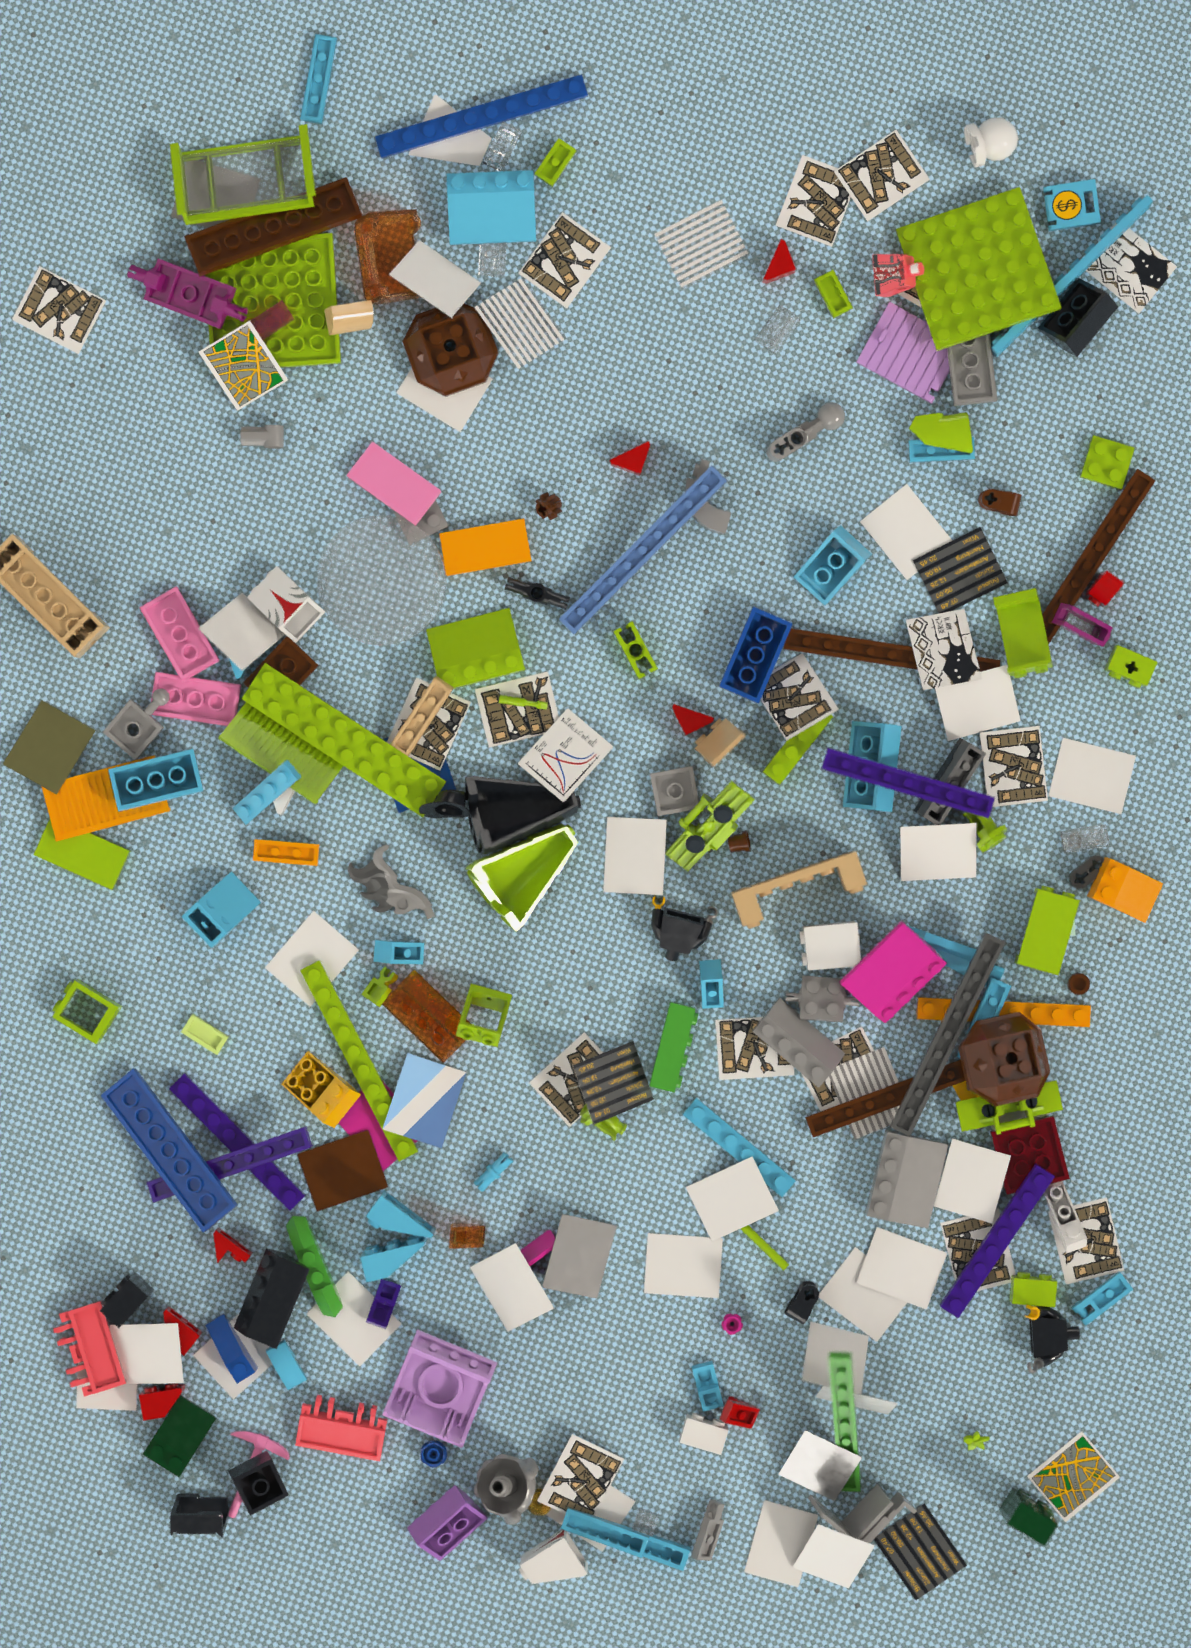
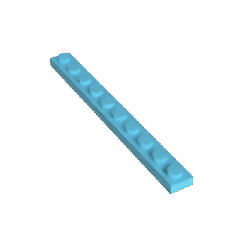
(1078, 267)

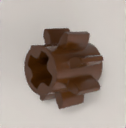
(548, 506)

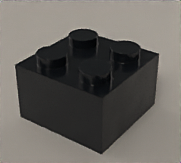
(123, 1303)
(258, 1483)

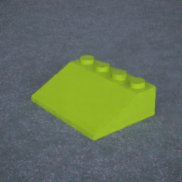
(476, 649)

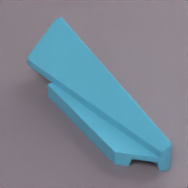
(955, 954)

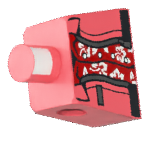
(895, 273)

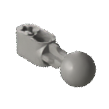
(829, 416)

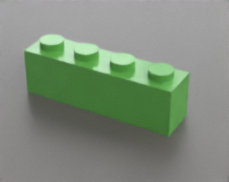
(672, 1047)

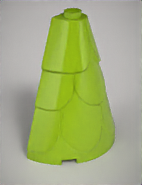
(522, 872)

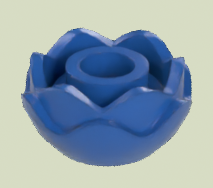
(433, 1460)

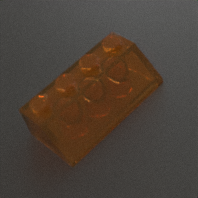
(426, 1015)

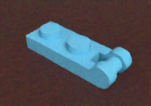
(1102, 1298)

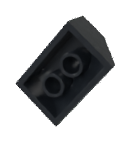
(1080, 318)

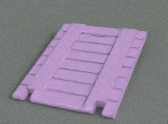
(906, 353)

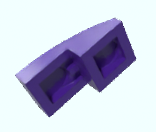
(383, 1303)

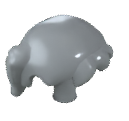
(507, 1486)

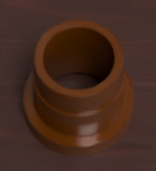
(739, 842)

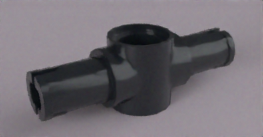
(548, 596)

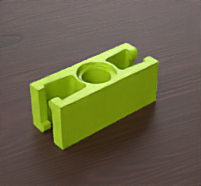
(645, 653)

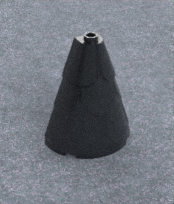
(512, 811)

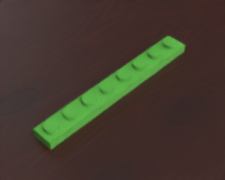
(844, 1410)

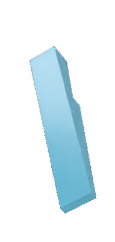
(626, 1539)

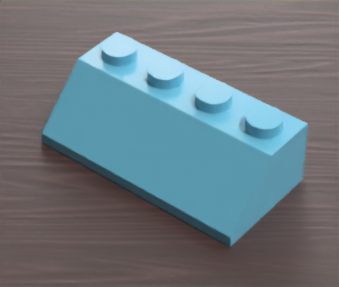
(875, 743)

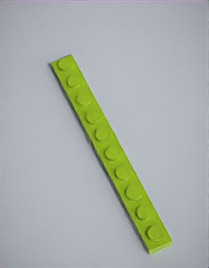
(355, 1053)

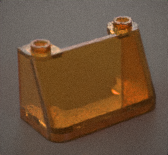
(381, 244)

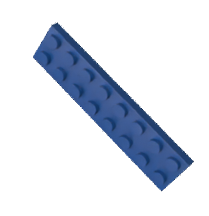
(169, 1150)

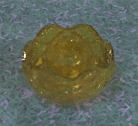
(535, 1508)

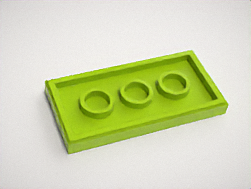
(84, 855)

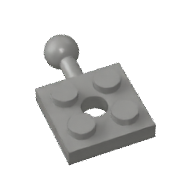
(147, 725)

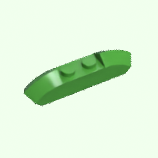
(311, 1256)

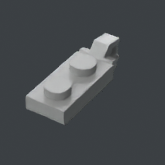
(709, 1531)

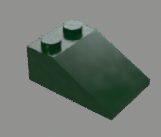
(179, 1436)

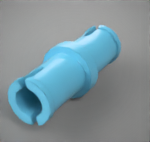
(493, 1171)

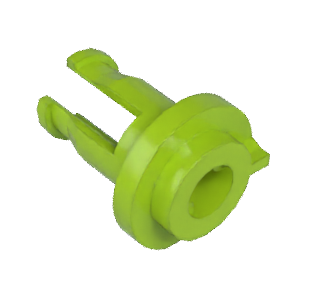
(987, 831)
(610, 1126)

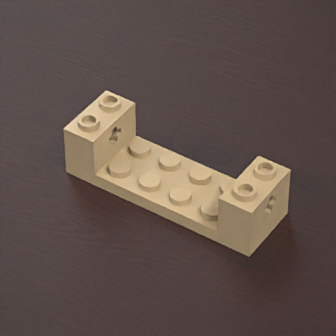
(48, 598)
(848, 869)

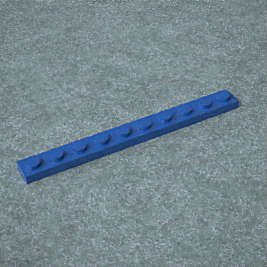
(481, 116)

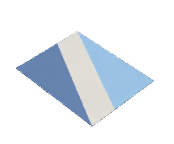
(424, 1100)

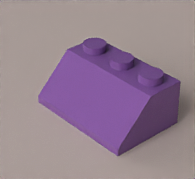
(446, 1523)

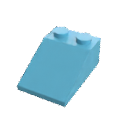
(832, 565)
(396, 1217)

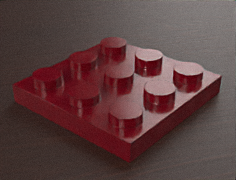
(1028, 1147)

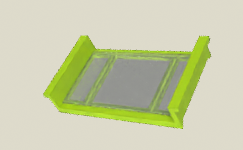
(243, 179)

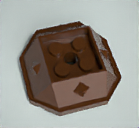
(455, 370)
(985, 1062)

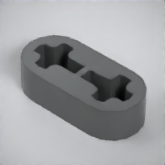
(1083, 867)

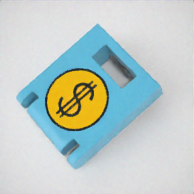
(1068, 207)

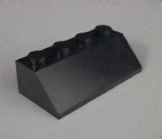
(271, 1298)

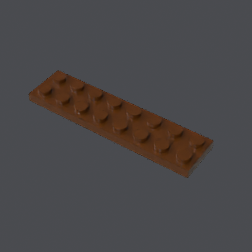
(257, 234)

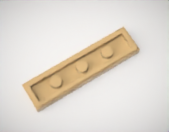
(422, 716)

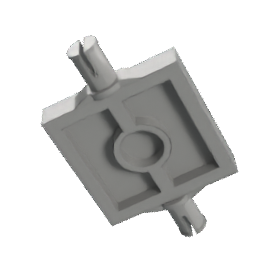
(821, 999)

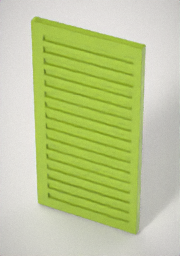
(272, 744)

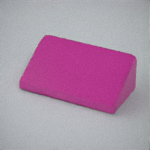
(539, 1247)

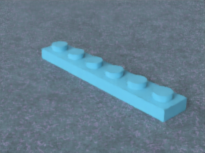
(738, 1145)

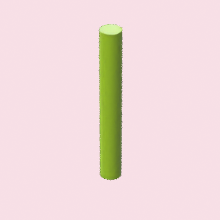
(763, 1245)

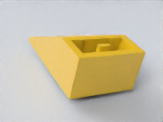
(321, 1089)

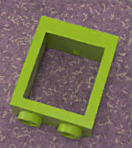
(498, 1002)
(104, 1024)

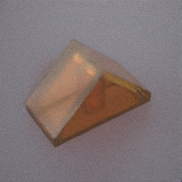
(466, 1236)

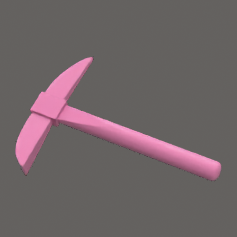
(260, 1443)

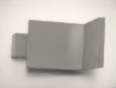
(869, 1515)

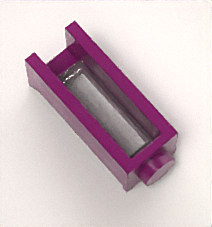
(1082, 624)

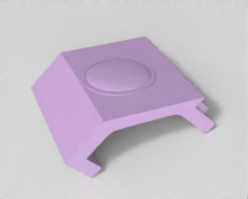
(439, 1388)

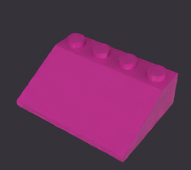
(893, 972)

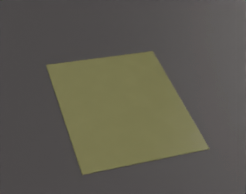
(49, 747)

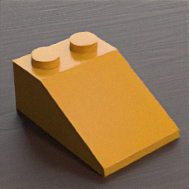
(1125, 889)

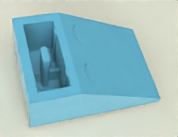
(221, 909)
(384, 1260)

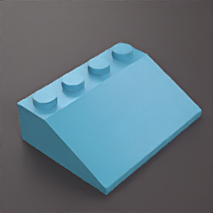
(491, 207)

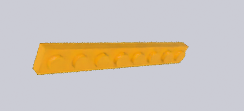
(1038, 1013)

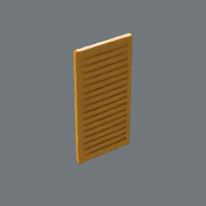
(89, 805)

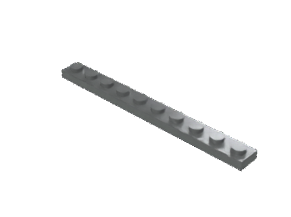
(947, 1034)

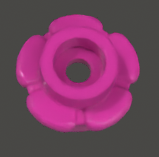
(737, 1323)

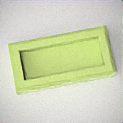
(205, 1034)

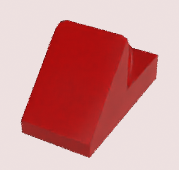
(225, 1242)
(739, 1413)

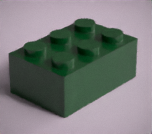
(1028, 1516)

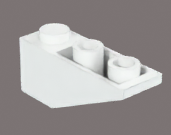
(1065, 1217)

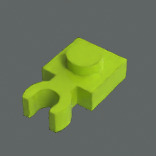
(378, 989)

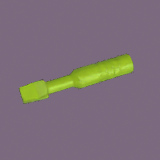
(516, 701)

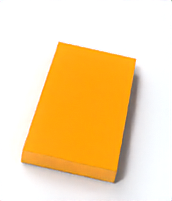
(485, 547)

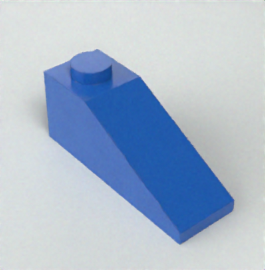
(231, 1349)

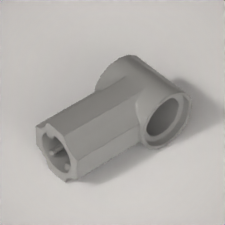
(268, 436)

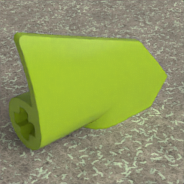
(944, 431)

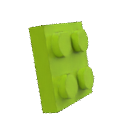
(1107, 462)

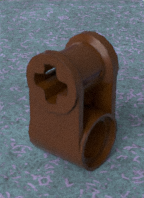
(1004, 502)

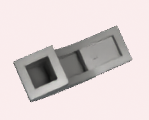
(708, 516)

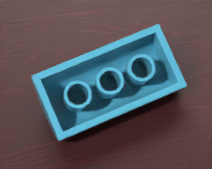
(155, 780)

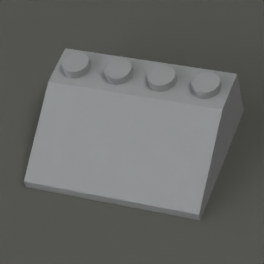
(906, 1179)

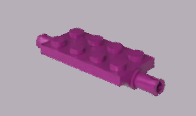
(188, 293)

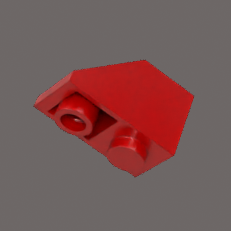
(157, 1402)

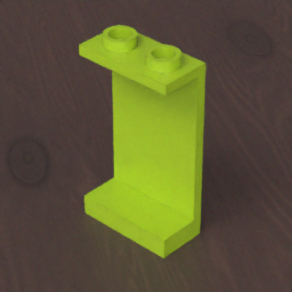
(1023, 633)
(1048, 930)

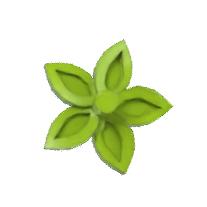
(975, 1441)

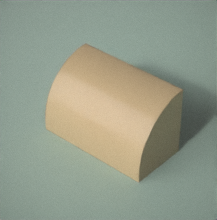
(349, 317)

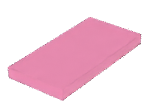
(393, 483)
(179, 634)
(198, 699)

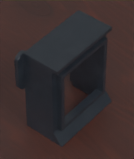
(199, 1514)

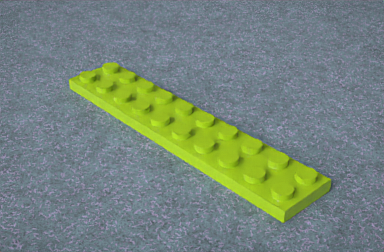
(343, 739)

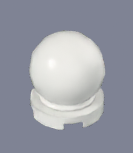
(992, 140)

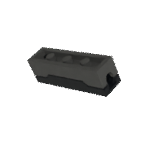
(956, 771)

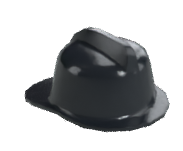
(446, 804)

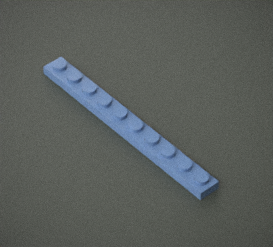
(642, 550)

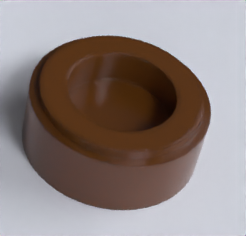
(1078, 983)

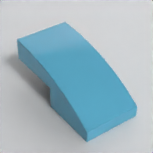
(286, 1365)
(707, 1386)

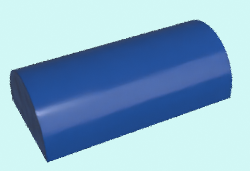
(755, 655)

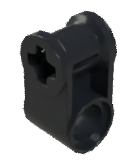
(801, 1305)

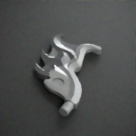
(384, 888)

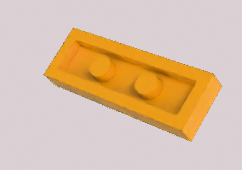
(286, 852)

